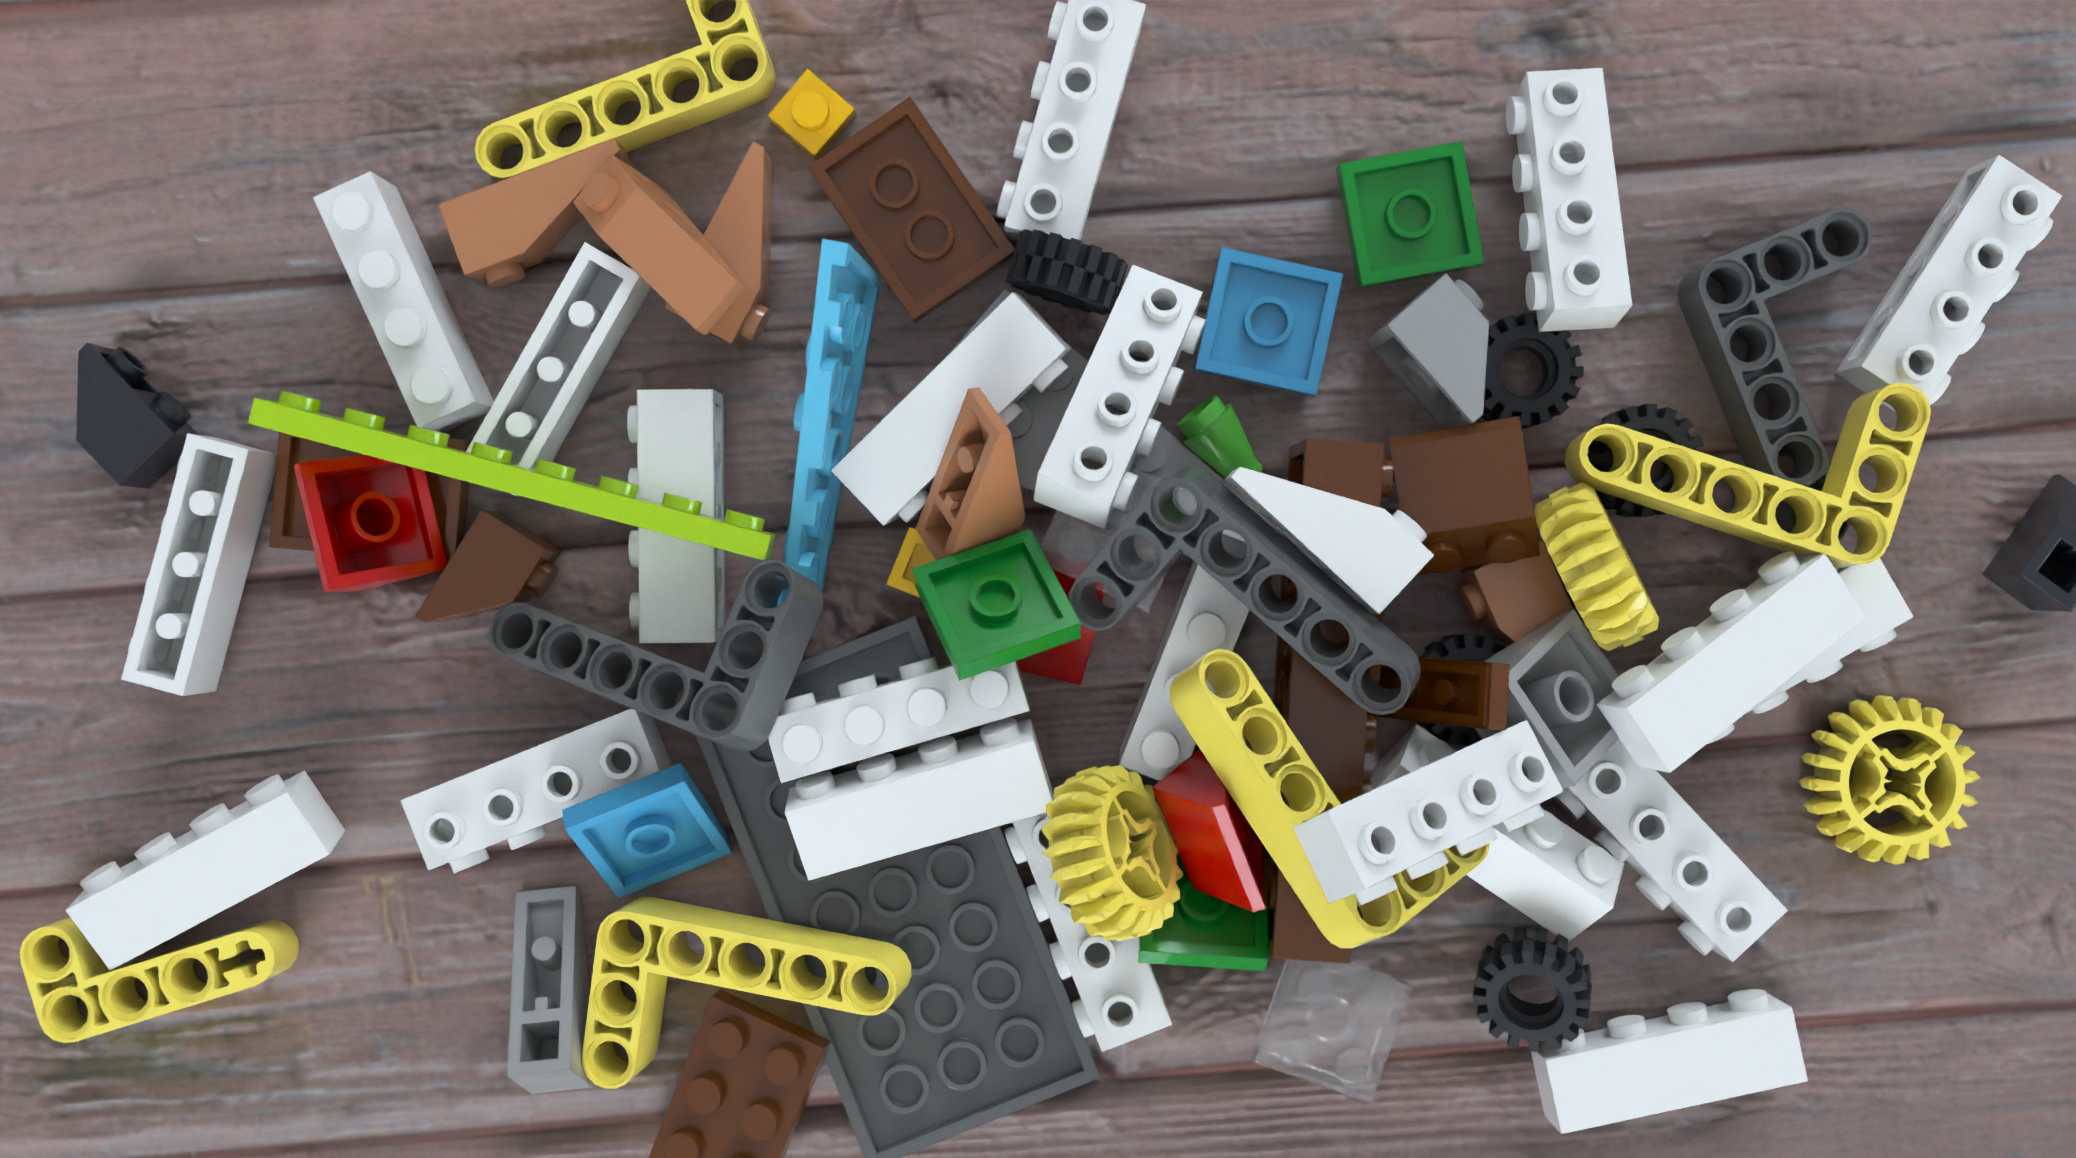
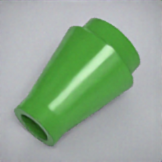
(1218, 437)

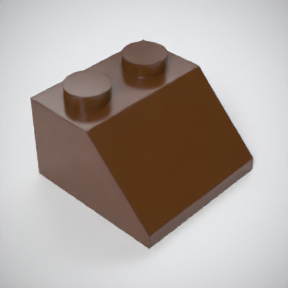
(1468, 493)

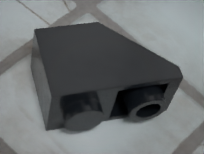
(125, 419)
(2040, 553)

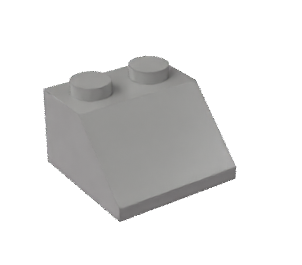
(1439, 351)
(1555, 686)

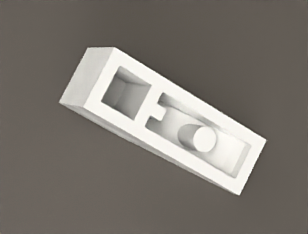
(1347, 539)

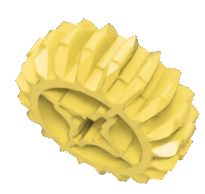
(1595, 567)
(1929, 756)
(1112, 853)

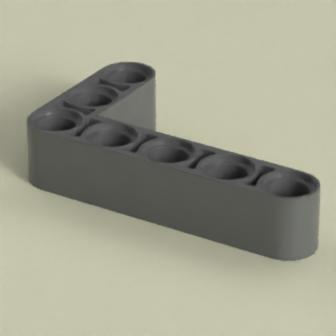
(1766, 365)
(1249, 582)
(708, 697)

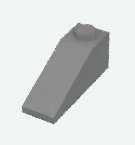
(548, 992)

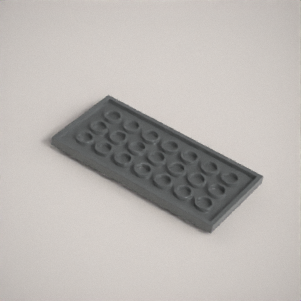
(984, 1005)

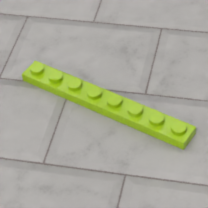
(492, 468)

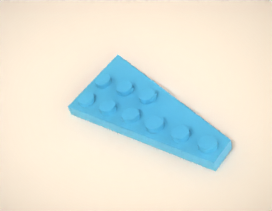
(828, 408)

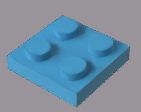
(1268, 322)
(647, 830)

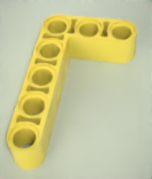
(651, 86)
(1758, 493)
(1284, 766)
(723, 965)

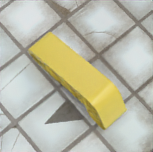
(167, 976)

